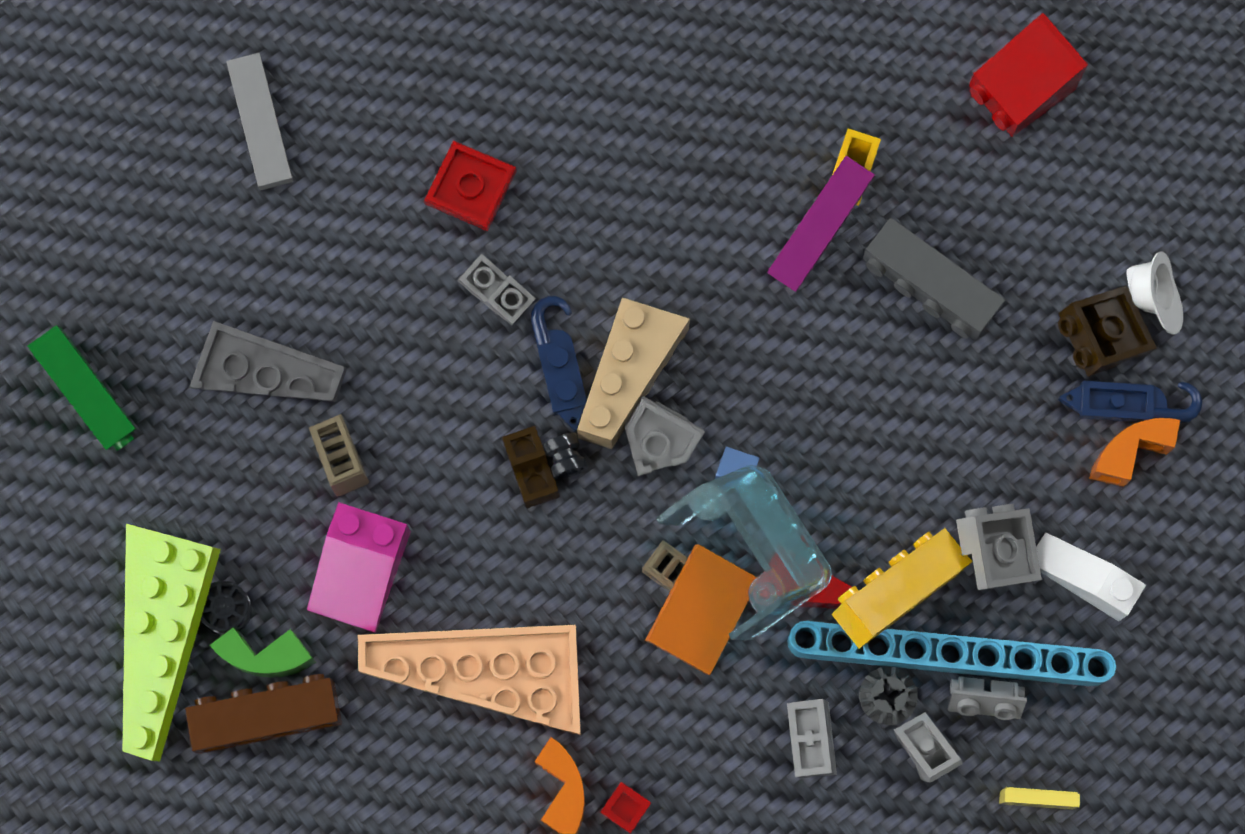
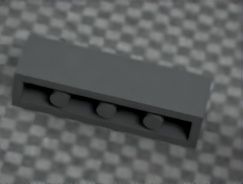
(932, 279)

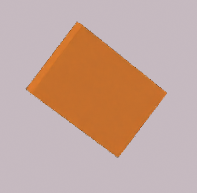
(701, 609)

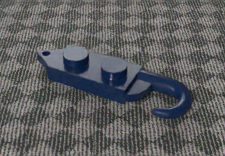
(559, 364)
(1128, 402)

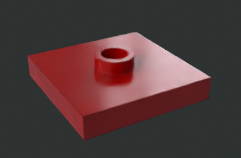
(470, 185)

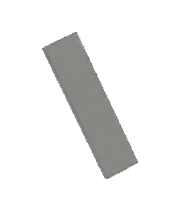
(259, 121)

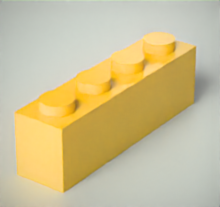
(901, 587)

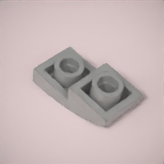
(496, 290)

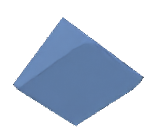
(734, 460)

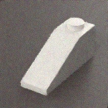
(1089, 576)

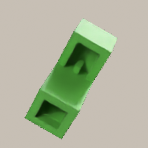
(279, 659)

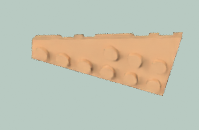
(501, 669)

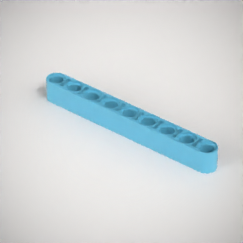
(968, 649)

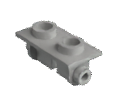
(1003, 701)

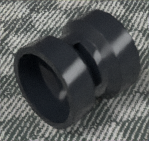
(566, 458)

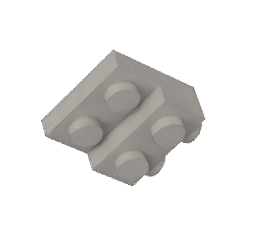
(1000, 545)

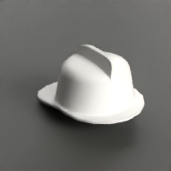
(1156, 291)

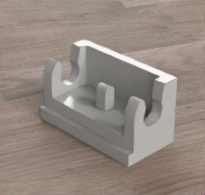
(811, 738)

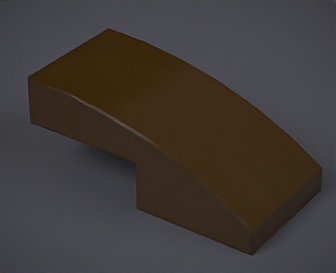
(530, 467)

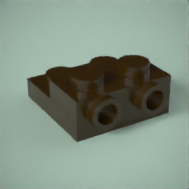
(1105, 330)

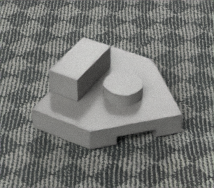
(660, 436)

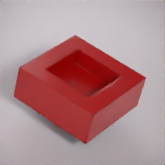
(625, 807)

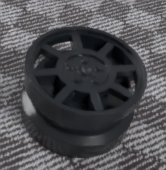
(226, 607)

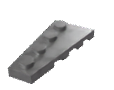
(255, 365)

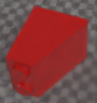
(1028, 76)

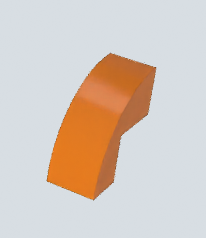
(1118, 458)
(568, 807)

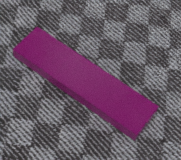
(821, 223)

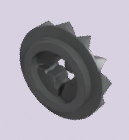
(880, 710)

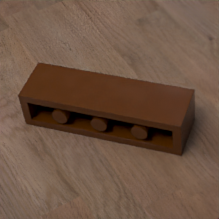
(263, 715)

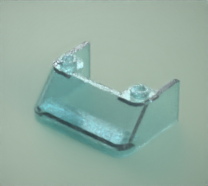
(774, 534)

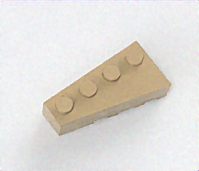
(632, 360)

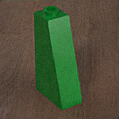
(83, 388)

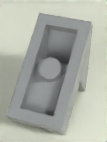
(927, 748)

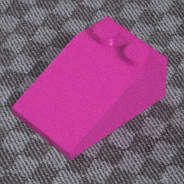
(357, 567)

